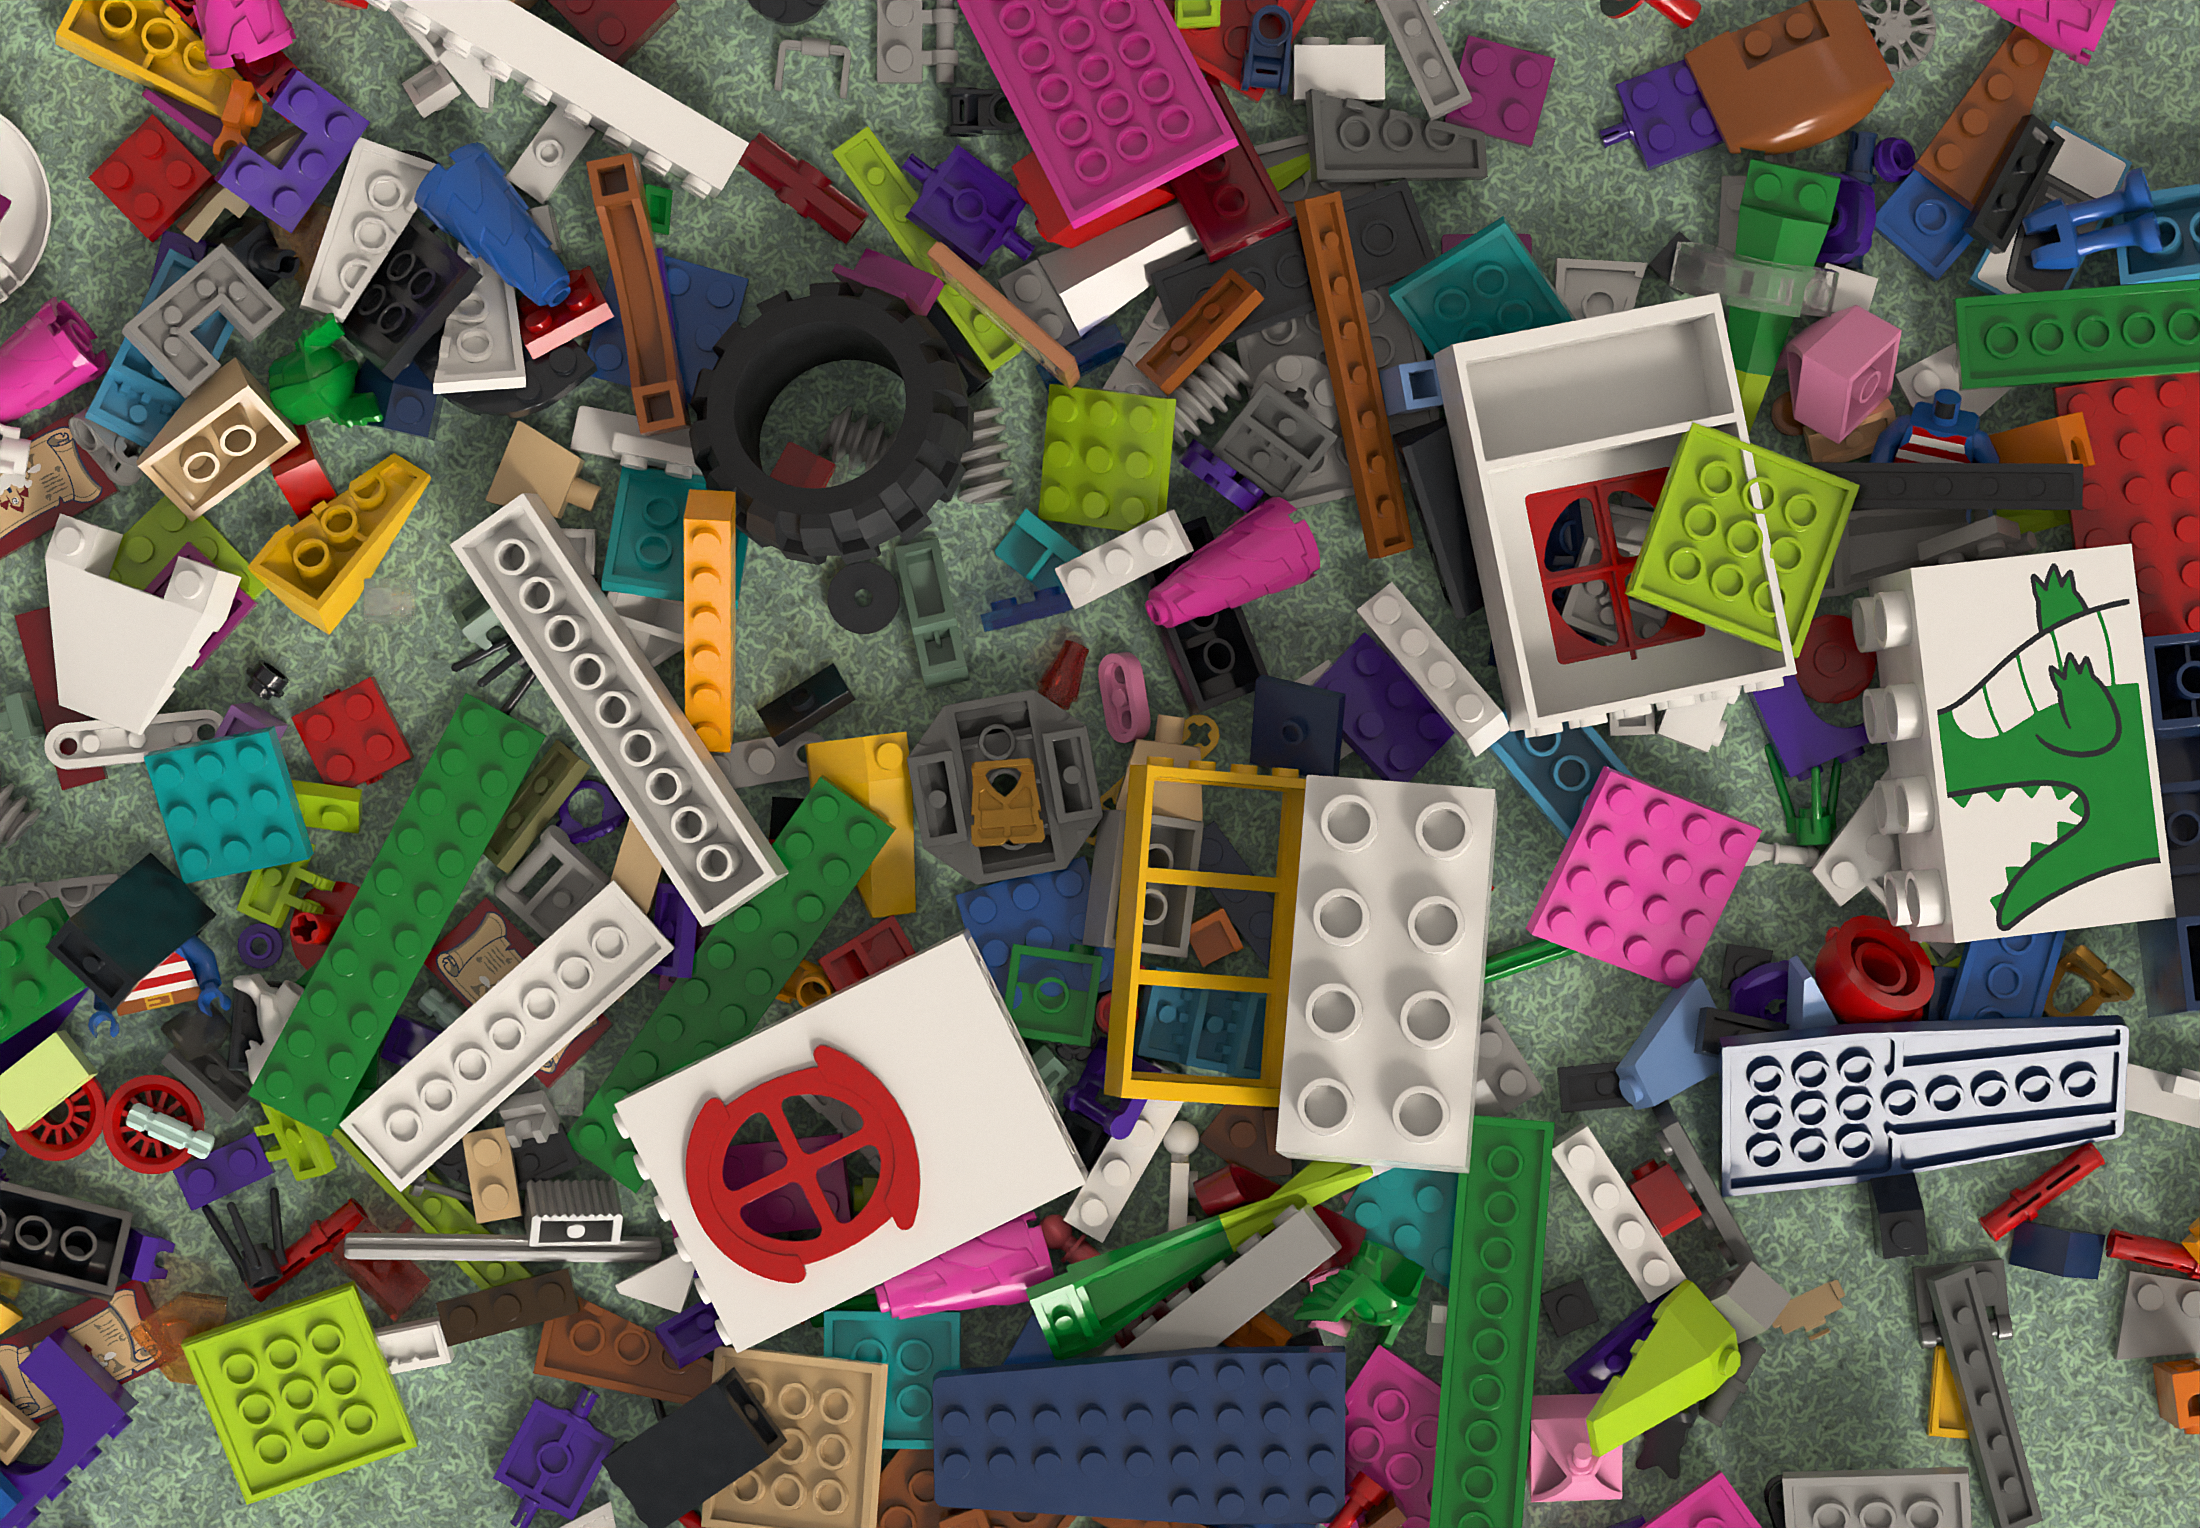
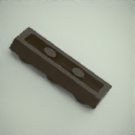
(508, 1306)

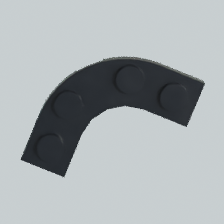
(547, 380)
(532, 1160)

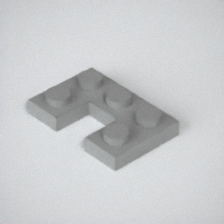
(166, 324)
(1589, 606)

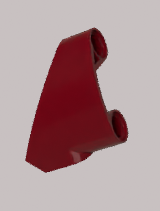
(1238, 1187)

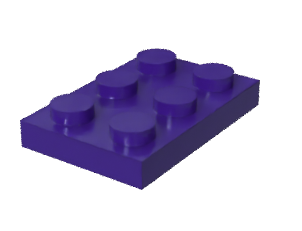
(1384, 712)

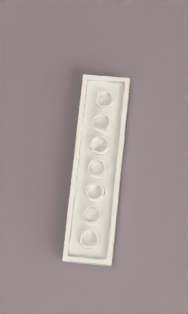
(507, 1035)

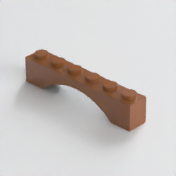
(641, 294)

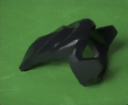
(1666, 1440)

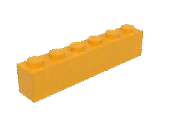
(710, 615)

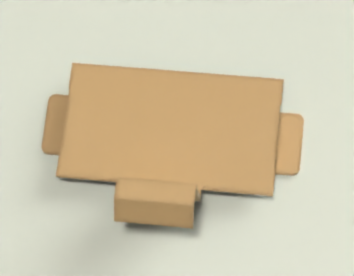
(1810, 1309)

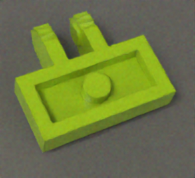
(274, 890)
(301, 1146)

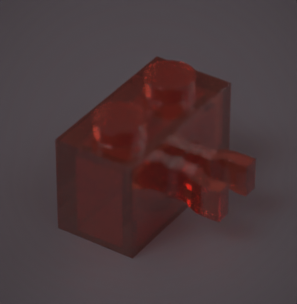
(389, 1283)

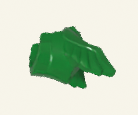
(320, 380)
(1376, 1286)

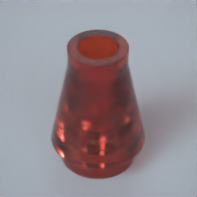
(1064, 675)

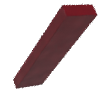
(37, 644)

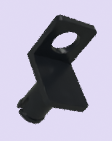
(256, 249)

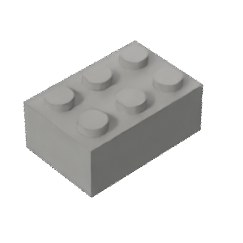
(1168, 907)

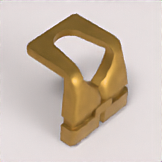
(1006, 817)
(2105, 983)

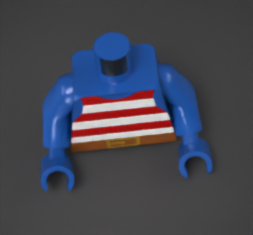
(1936, 435)
(183, 977)

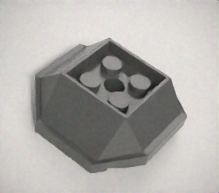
(1004, 729)

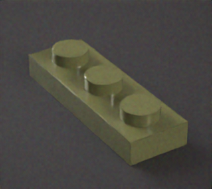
(535, 804)

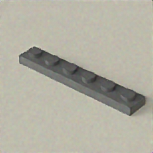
(1984, 1398)

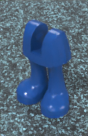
(2067, 254)

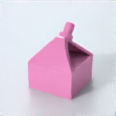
(1840, 370)
(1561, 1454)

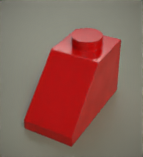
(1662, 1196)

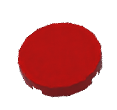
(1821, 661)

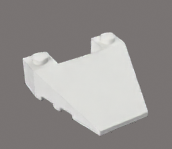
(120, 644)

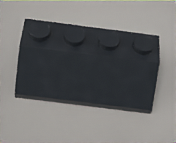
(1438, 500)

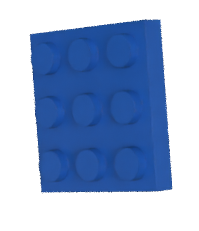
(703, 309)
(1046, 911)

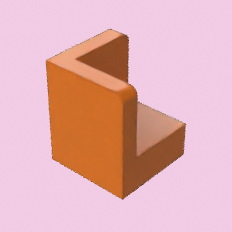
(1213, 937)

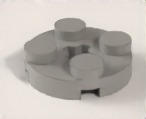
(1308, 375)

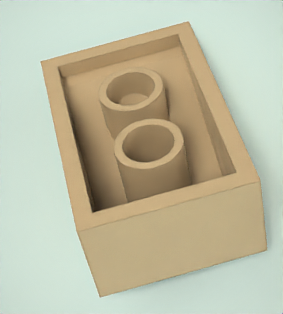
(217, 441)

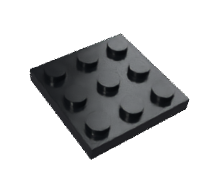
(408, 299)

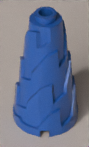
(492, 222)

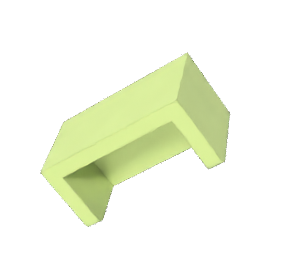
(43, 1080)

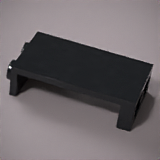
(130, 930)
(694, 1451)

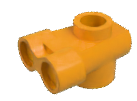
(804, 987)

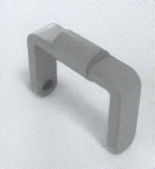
(814, 47)

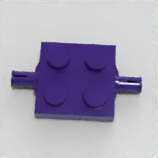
(1663, 116)
(967, 207)
(554, 1458)

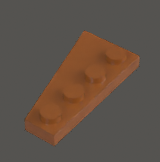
(1985, 118)
(616, 1355)

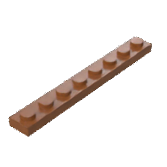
(1354, 374)

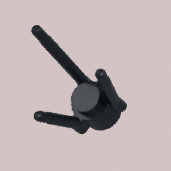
(513, 657)
(259, 1263)

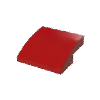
(866, 954)

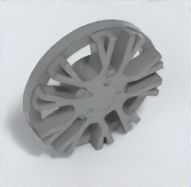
(1895, 28)

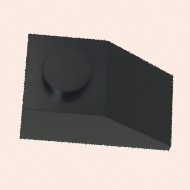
(1897, 1216)

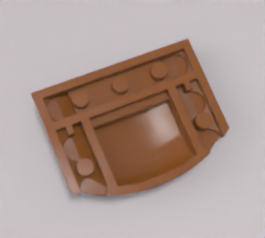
(1791, 77)

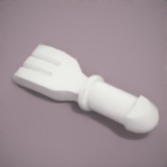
(1783, 854)

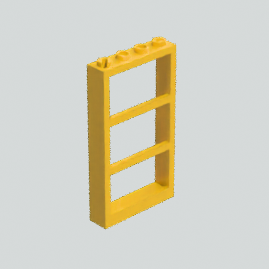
(1119, 1077)

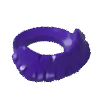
(612, 815)

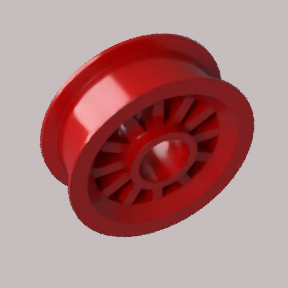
(115, 1130)
(44, 1149)

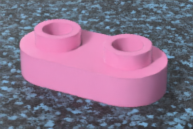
(1124, 697)

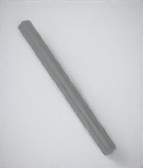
(493, 1248)

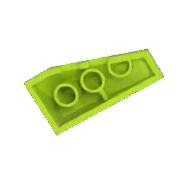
(1675, 1367)

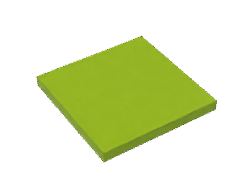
(1706, 548)
(300, 1392)

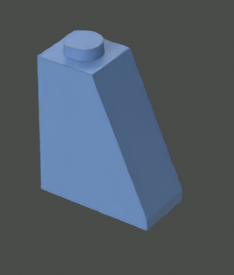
(1664, 1055)

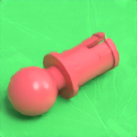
(1059, 1236)

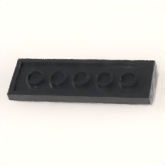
(1385, 244)

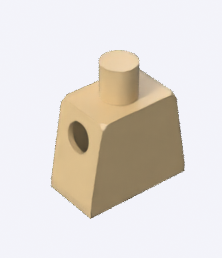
(542, 468)
(1169, 798)

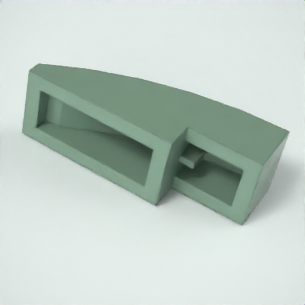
(931, 613)

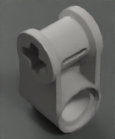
(107, 449)

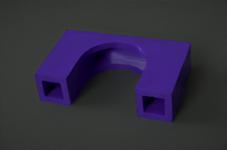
(1800, 736)
(89, 1407)

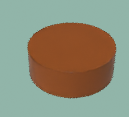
(1782, 416)

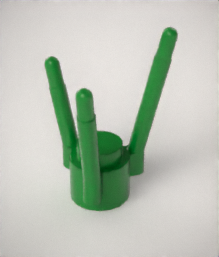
(1815, 821)

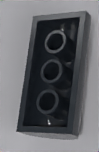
(1211, 654)
(61, 1241)

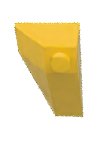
(148, 46)
(325, 557)
(878, 776)

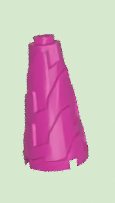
(2059, 23)
(241, 28)
(47, 360)
(1247, 561)
(973, 1275)

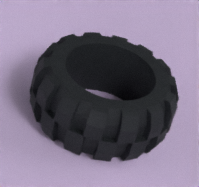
(782, 345)

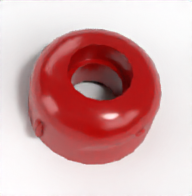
(1873, 972)

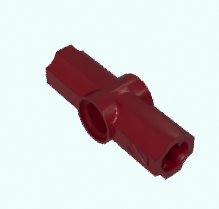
(803, 188)

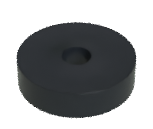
(884, 598)

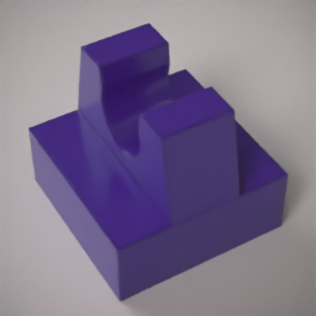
(141, 1253)

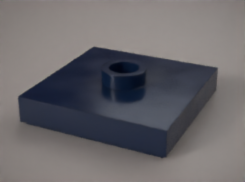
(1297, 727)

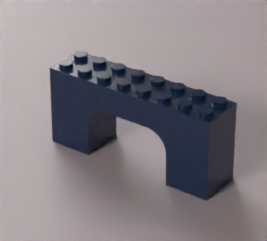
(2173, 944)

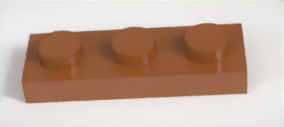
(1199, 332)

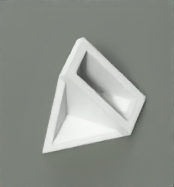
(653, 623)

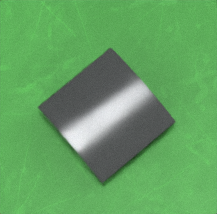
(1274, 442)

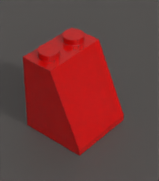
(1051, 218)

